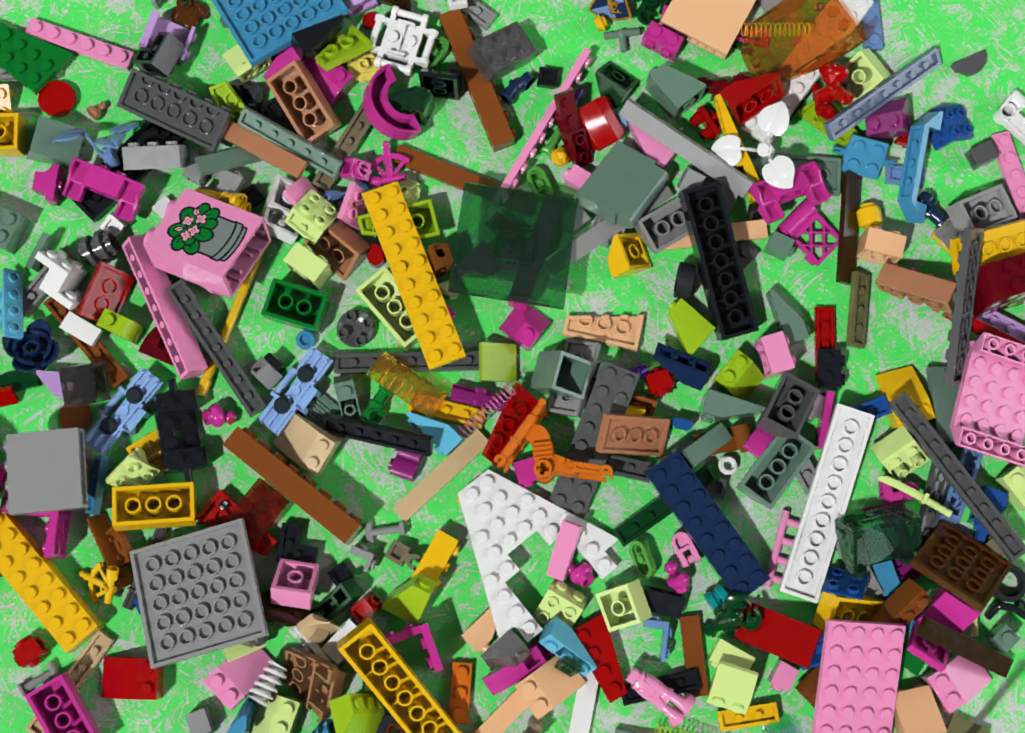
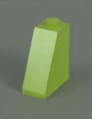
(688, 326)
(410, 598)

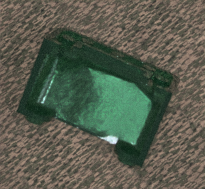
(878, 537)

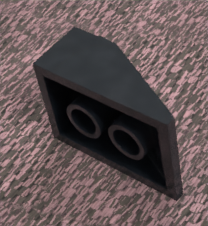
(441, 82)

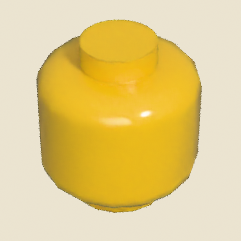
(869, 215)

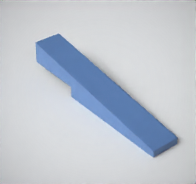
(971, 462)

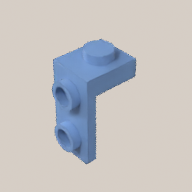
(655, 622)

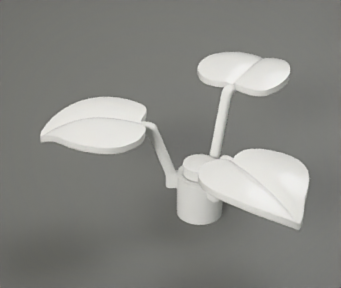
(779, 171)

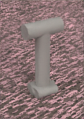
(371, 532)
(52, 672)

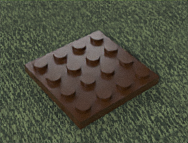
(961, 565)

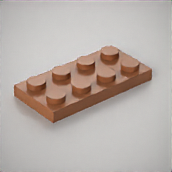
(632, 434)

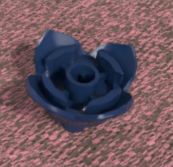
(37, 336)

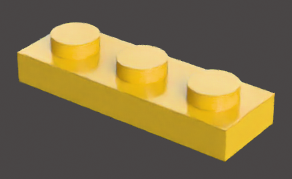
(755, 716)

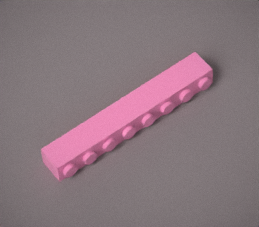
(169, 320)

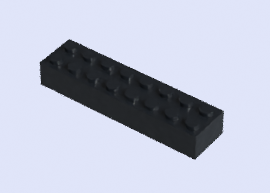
(718, 261)

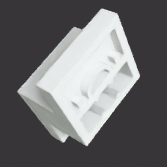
(62, 278)

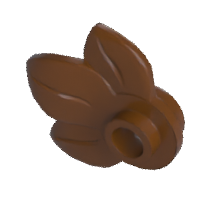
(189, 14)

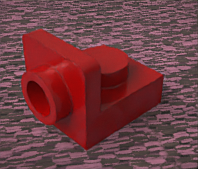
(365, 607)

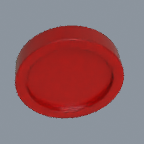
(368, 20)

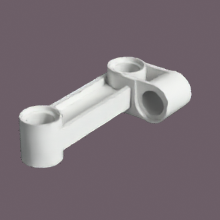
(1014, 121)

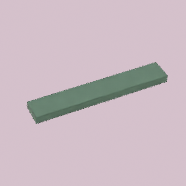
(290, 142)

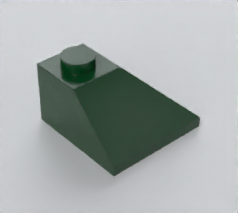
(615, 83)

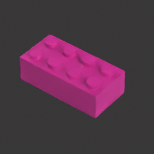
(61, 707)

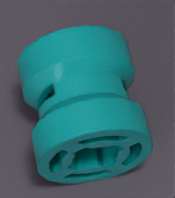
(715, 597)

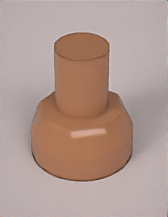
(94, 111)

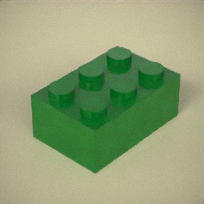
(296, 306)

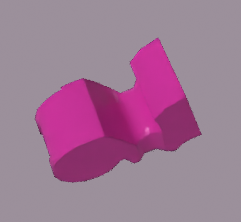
(887, 494)

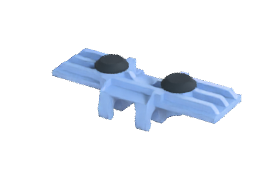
(299, 395)
(129, 413)

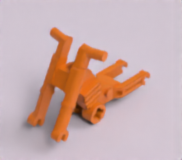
(544, 453)

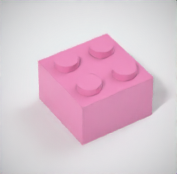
(774, 355)
(294, 584)

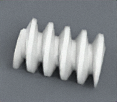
(268, 683)

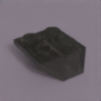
(84, 383)

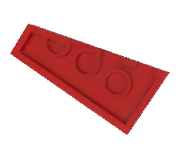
(509, 421)
(213, 516)
(599, 645)

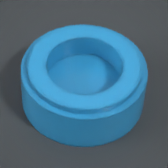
(305, 340)

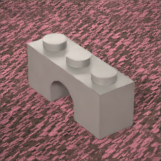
(693, 178)
(228, 181)

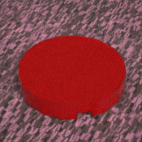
(57, 99)

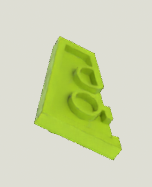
(346, 48)
(225, 95)
(809, 114)

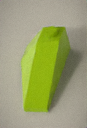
(421, 213)

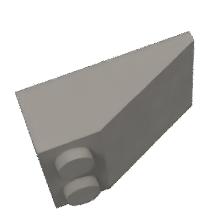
(982, 210)

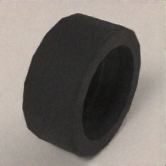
(684, 280)
(1020, 591)

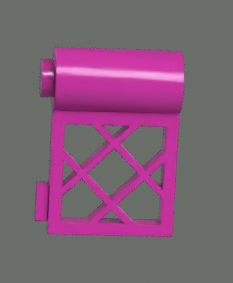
(799, 221)

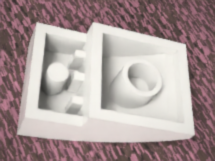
(277, 209)

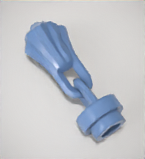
(333, 195)

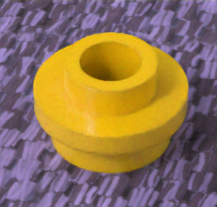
(600, 22)

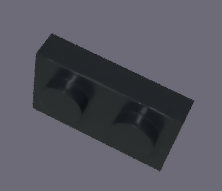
(829, 369)

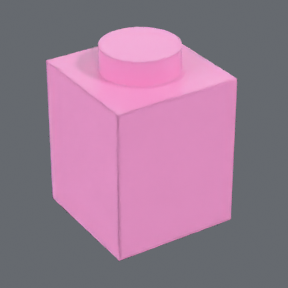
(576, 177)
(782, 676)

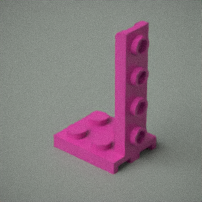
(426, 642)

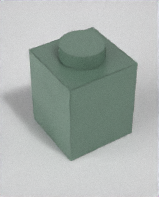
(780, 246)
(1002, 637)

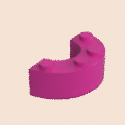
(380, 111)

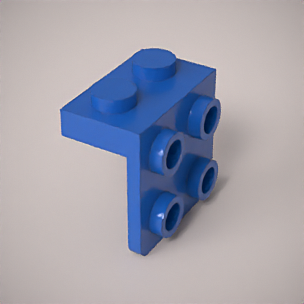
(953, 127)

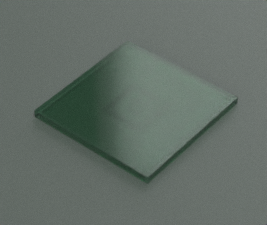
(513, 245)

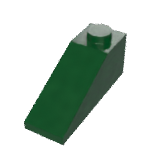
(338, 600)

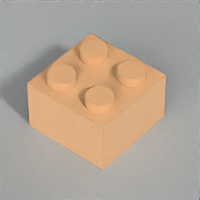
(880, 246)

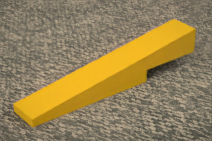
(728, 128)

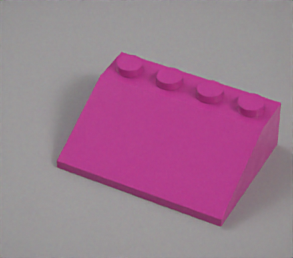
(333, 83)

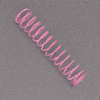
(482, 414)

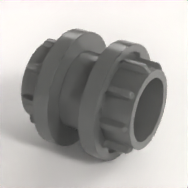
(101, 247)

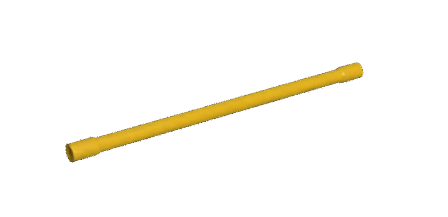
(206, 380)

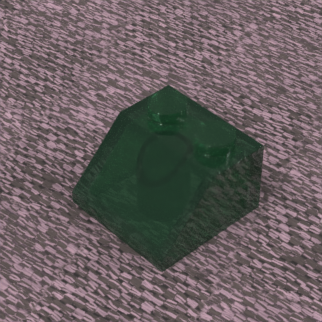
(414, 100)

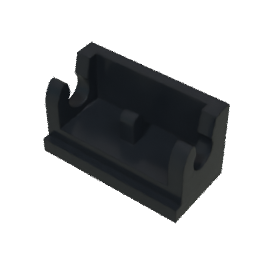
(664, 601)

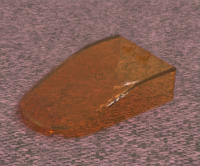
(830, 38)

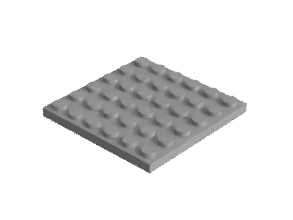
(198, 593)

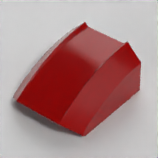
(600, 123)

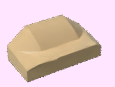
(317, 628)

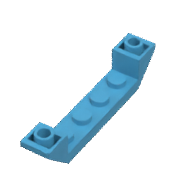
(913, 163)

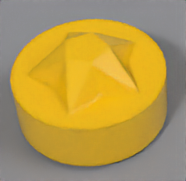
(560, 156)

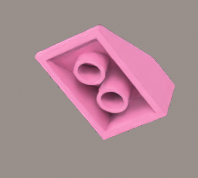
(235, 678)
(956, 683)

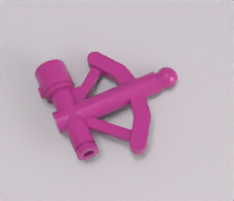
(389, 176)

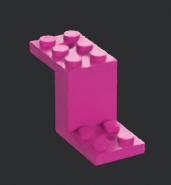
(56, 529)
(948, 611)

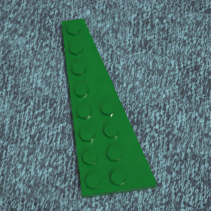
(30, 58)

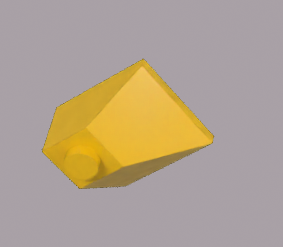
(627, 255)

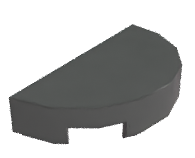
(970, 65)

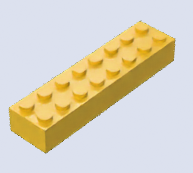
(44, 587)
(394, 681)

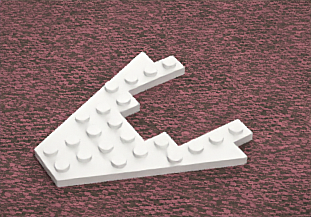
(498, 521)

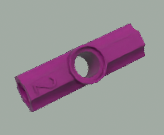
(476, 397)

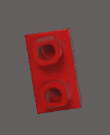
(709, 121)

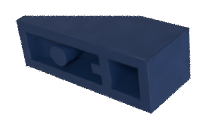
(685, 367)

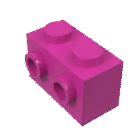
(662, 40)

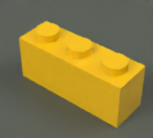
(437, 557)

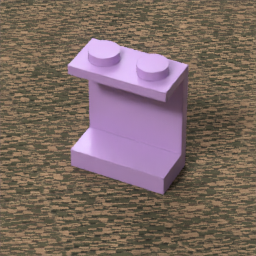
(158, 24)

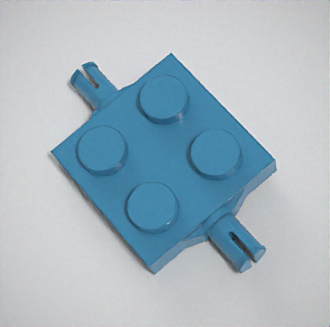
(864, 156)

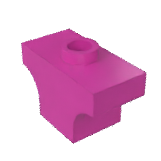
(50, 184)

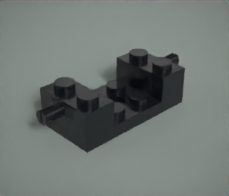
(174, 411)

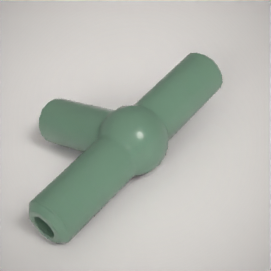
(622, 34)

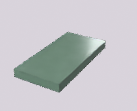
(942, 401)

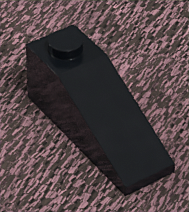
(313, 39)

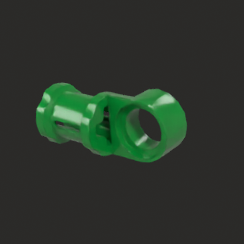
(377, 404)

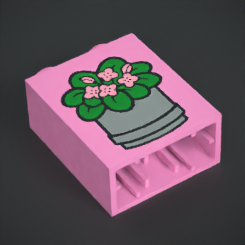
(207, 242)

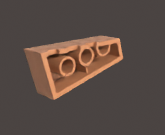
(917, 287)

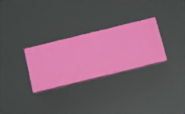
(564, 550)

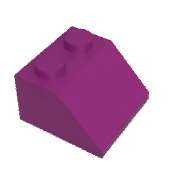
(889, 120)

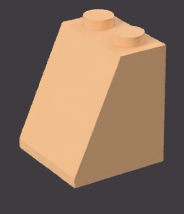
(917, 711)

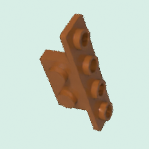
(113, 547)

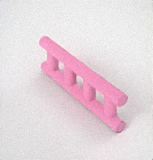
(779, 540)

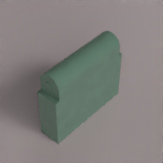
(622, 186)

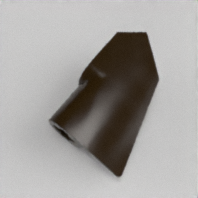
(280, 614)

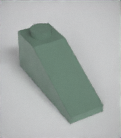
(787, 319)

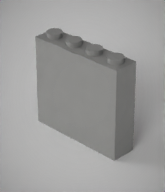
(46, 471)

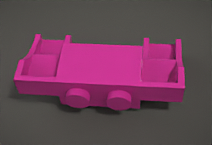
(99, 179)
(806, 182)

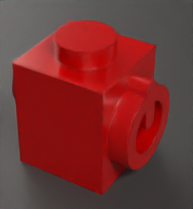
(659, 382)
(29, 651)

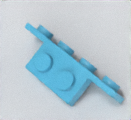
(11, 304)

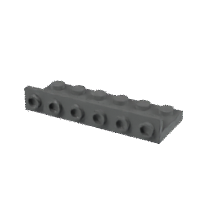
(175, 109)

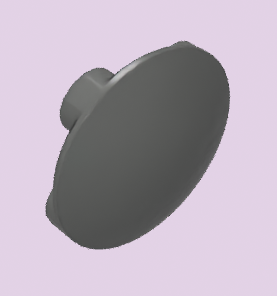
(355, 328)

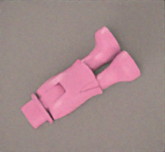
(659, 695)

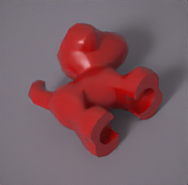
(832, 76)

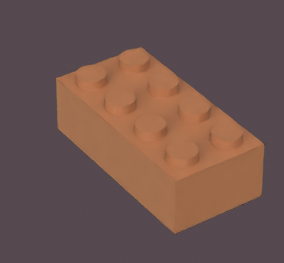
(303, 102)

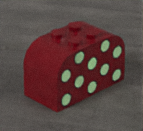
(1000, 285)

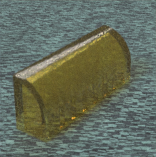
(407, 384)

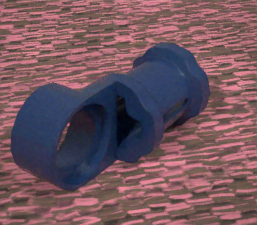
(514, 87)
(932, 212)

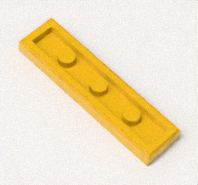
(455, 413)

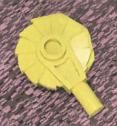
(362, 67)

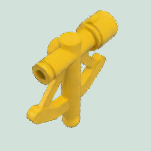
(106, 586)

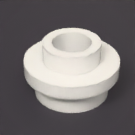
(734, 465)

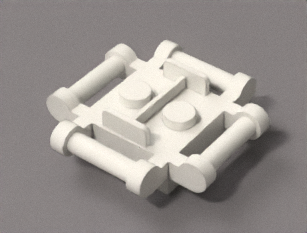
(402, 40)

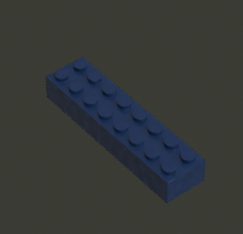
(706, 524)

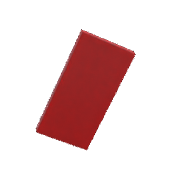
(782, 636)

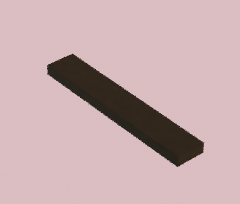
(848, 227)
(964, 646)

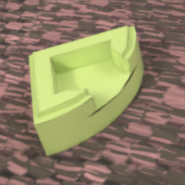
(444, 289)

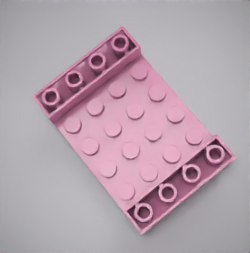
(992, 400)

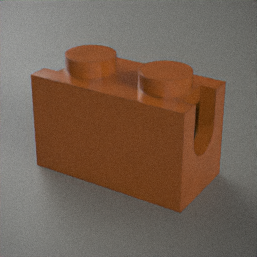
(439, 259)

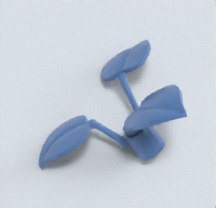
(110, 143)

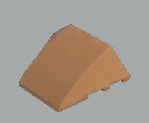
(313, 680)

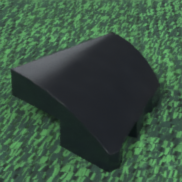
(250, 95)

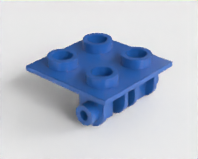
(842, 584)

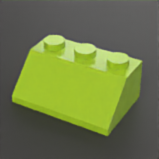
(356, 713)

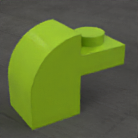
(120, 326)

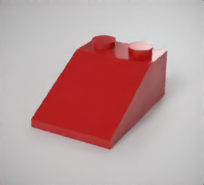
(750, 96)
(131, 679)

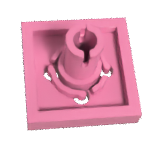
(352, 206)

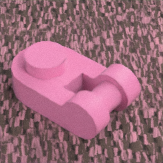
(681, 542)

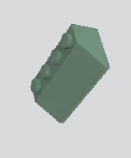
(775, 469)

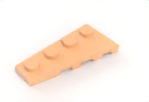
(607, 330)

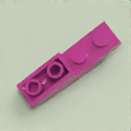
(504, 677)

